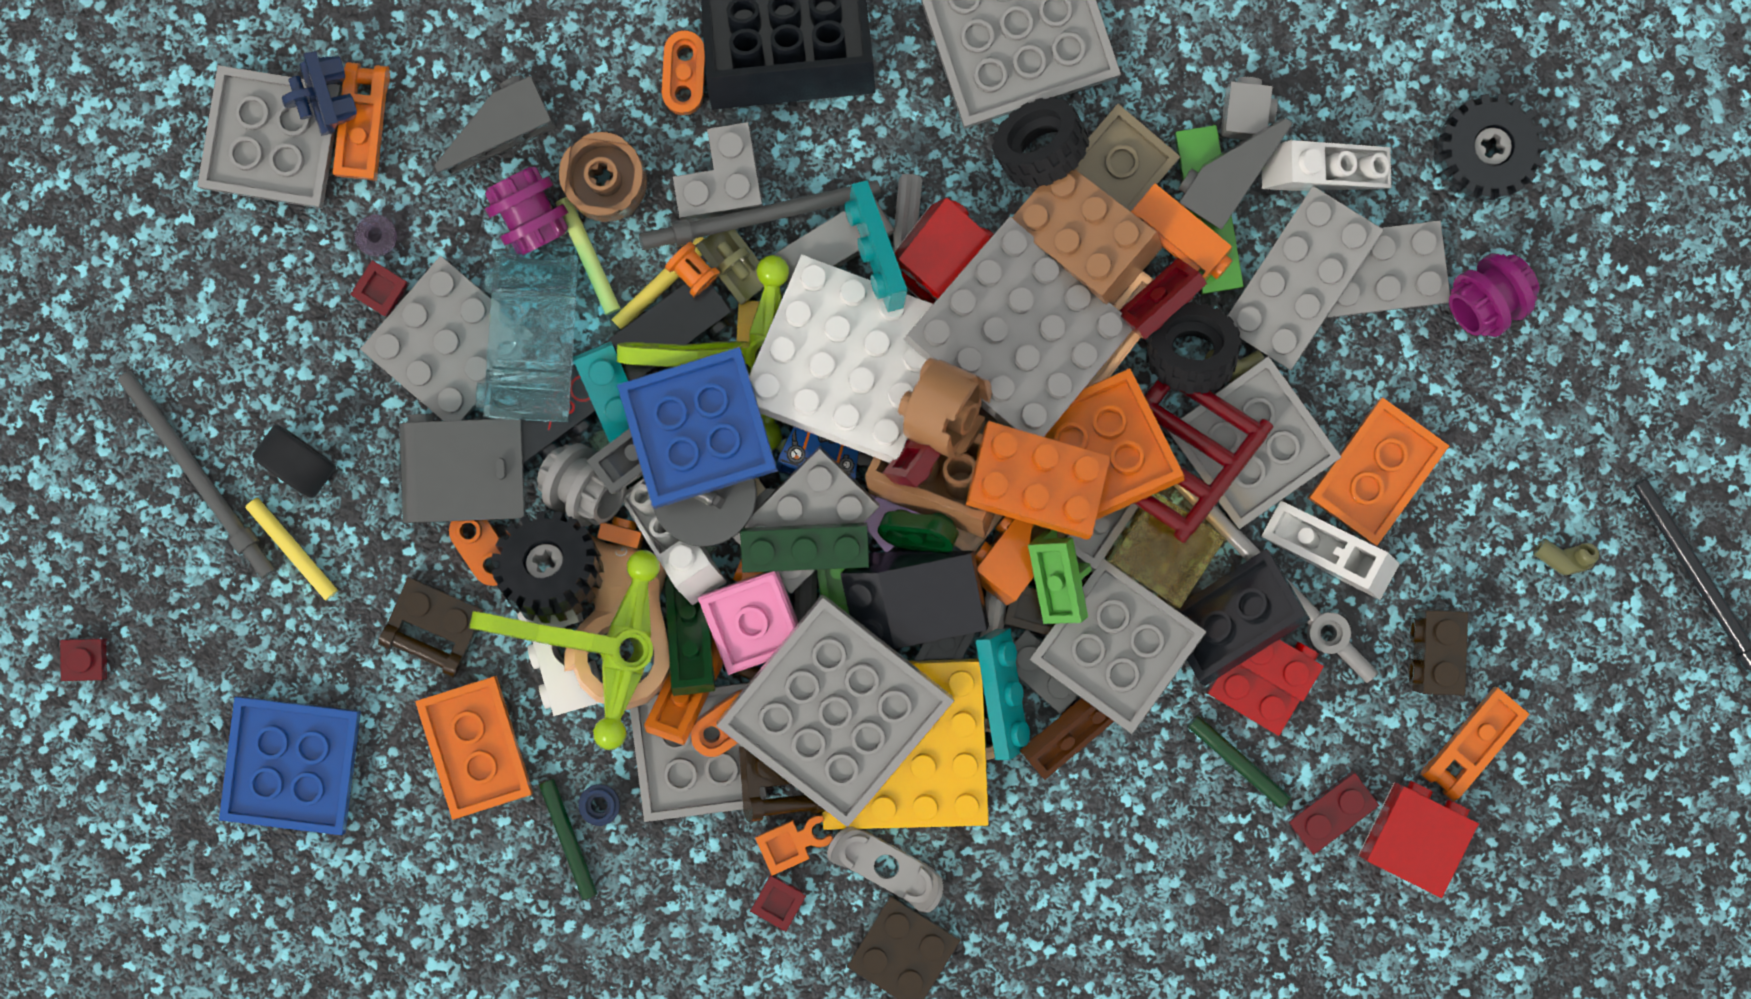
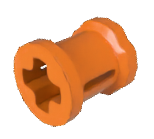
(692, 269)

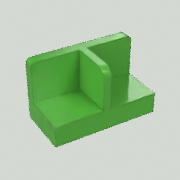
(1058, 578)

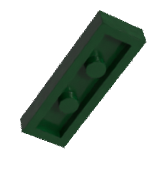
(804, 547)
(688, 645)

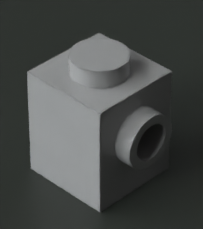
(1247, 108)

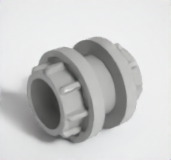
(574, 488)

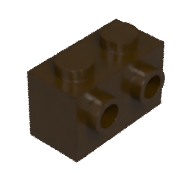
(1439, 652)

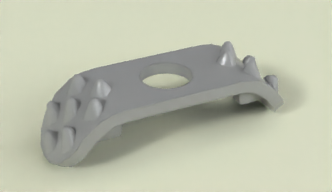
(912, 882)

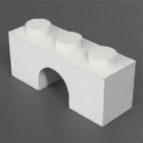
(560, 688)

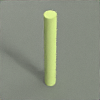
(589, 258)

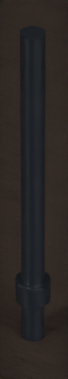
(1695, 571)

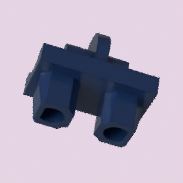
(317, 75)

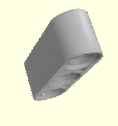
(829, 243)

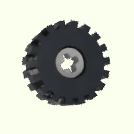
(1465, 158)
(558, 588)

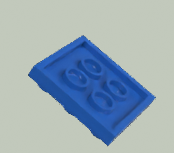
(697, 428)
(289, 765)

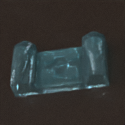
(529, 338)

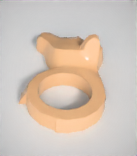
(607, 601)

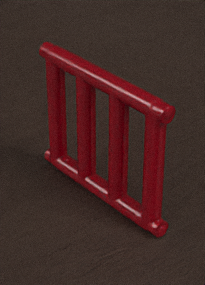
(1232, 462)

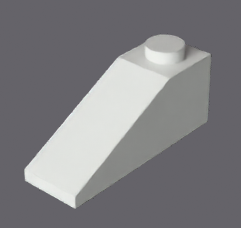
(1331, 549)

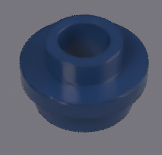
(586, 808)

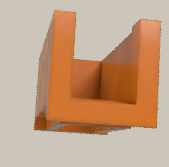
(1184, 233)

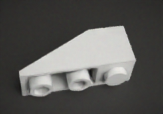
(1327, 167)
(686, 565)

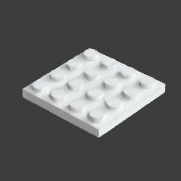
(839, 360)

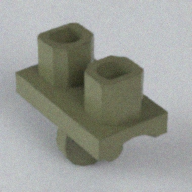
(734, 261)

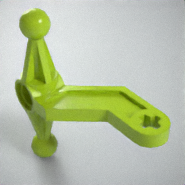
(772, 273)
(629, 622)

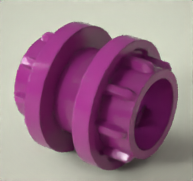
(526, 210)
(1494, 295)

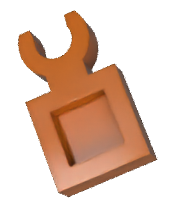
(787, 845)

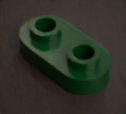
(918, 531)

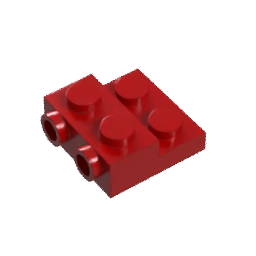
(1269, 684)

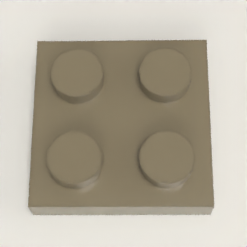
(1125, 158)

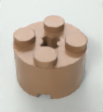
(589, 158)
(944, 407)

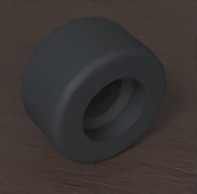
(294, 461)

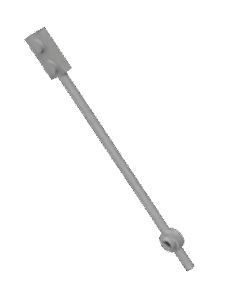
(1342, 632)

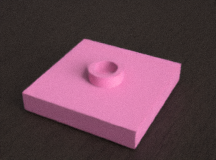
(749, 619)

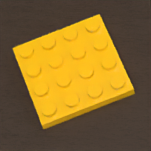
(947, 770)

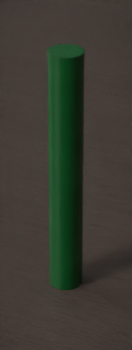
(1239, 761)
(568, 839)

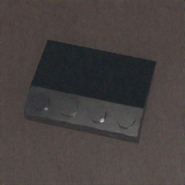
(786, 50)

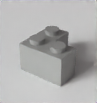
(730, 185)

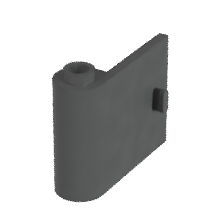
(461, 469)

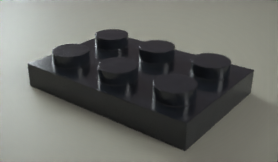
(1241, 616)

